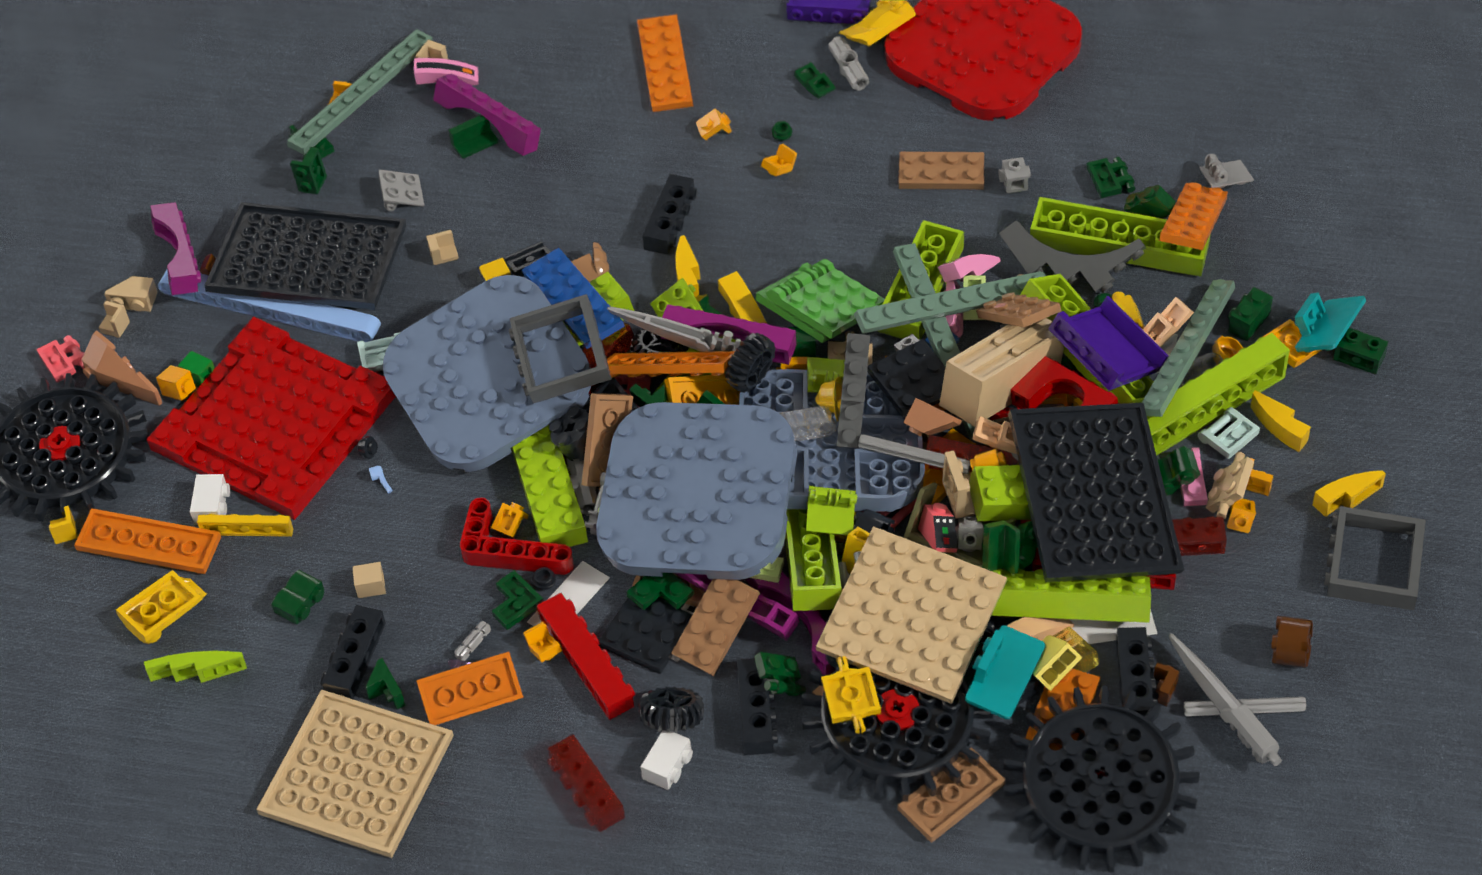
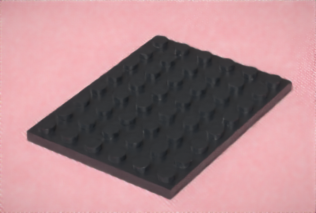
(306, 255)
(1095, 492)

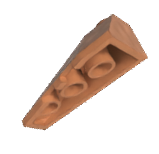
(108, 367)
(928, 419)

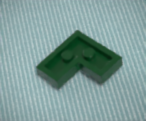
(667, 586)
(520, 600)

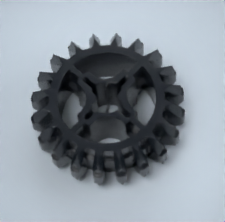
(648, 342)
(750, 362)
(671, 709)

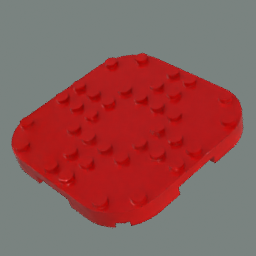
(984, 52)

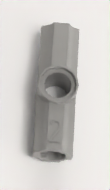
(848, 63)
(585, 495)

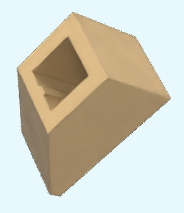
(134, 293)

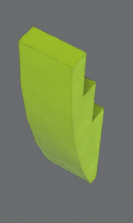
(204, 664)

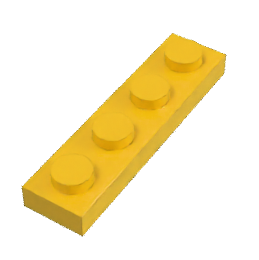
(247, 525)

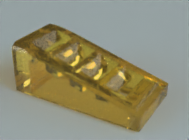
(1089, 654)

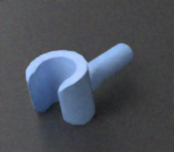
(377, 473)

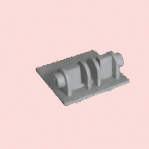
(1225, 173)
(400, 189)

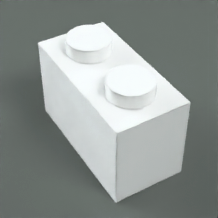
(209, 496)
(666, 759)

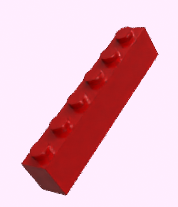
(586, 656)

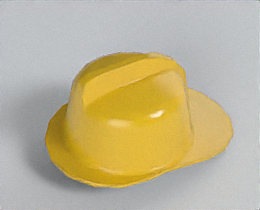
(830, 396)

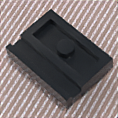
(525, 257)

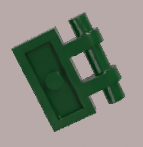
(1105, 179)
(780, 672)

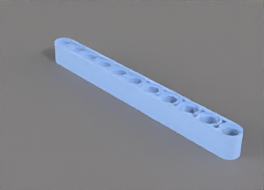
(311, 316)

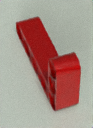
(508, 553)

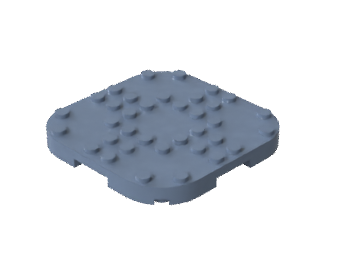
(463, 379)
(878, 478)
(697, 490)

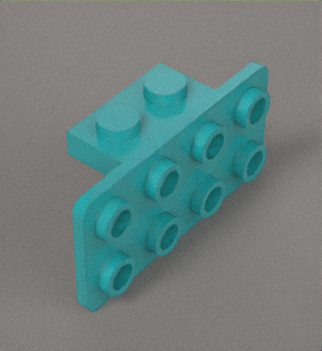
(1326, 323)
(1004, 671)

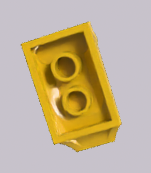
(880, 21)
(159, 606)

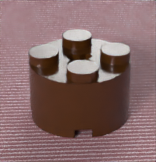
(1292, 641)

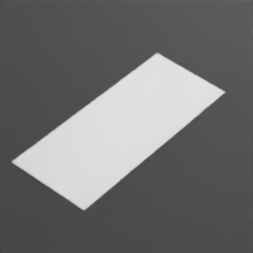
(578, 587)
(1103, 631)

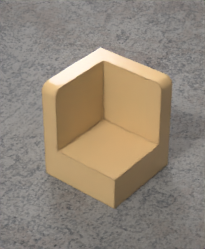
(432, 50)
(442, 247)
(115, 320)
(369, 580)

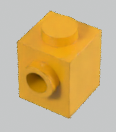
(176, 382)

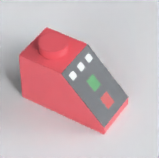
(938, 527)

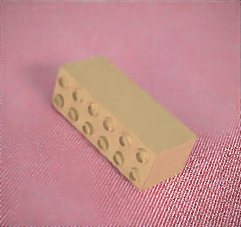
(982, 376)

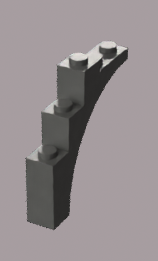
(1095, 268)
(853, 390)

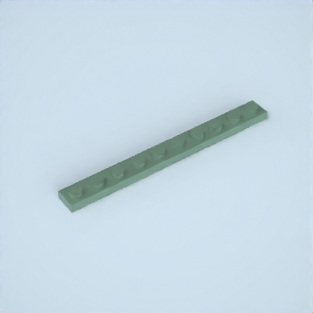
(358, 93)
(939, 304)
(936, 328)
(1187, 347)

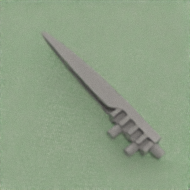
(680, 333)
(1236, 713)

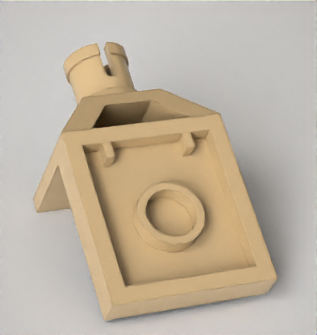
(957, 486)

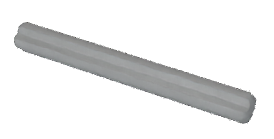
(907, 452)
(1261, 705)

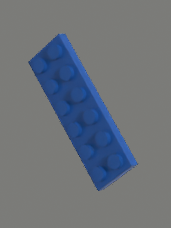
(563, 281)

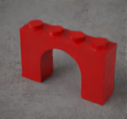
(1052, 378)

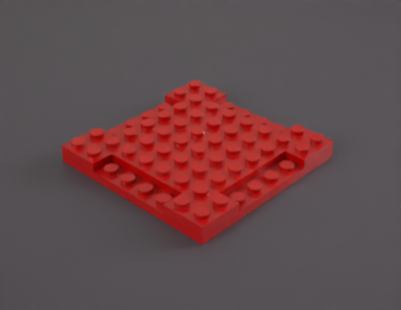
(273, 418)

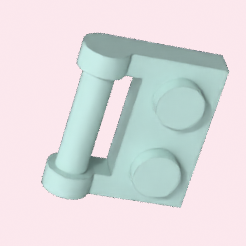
(373, 352)
(1233, 437)

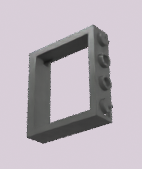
(547, 316)
(1371, 592)

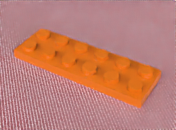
(664, 63)
(1193, 216)
(669, 363)
(148, 541)

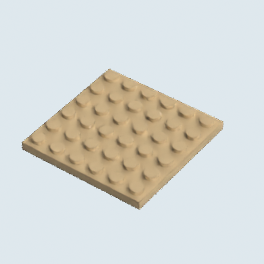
(912, 614)
(355, 773)

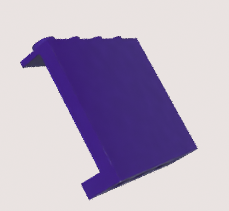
(828, 10)
(1109, 344)

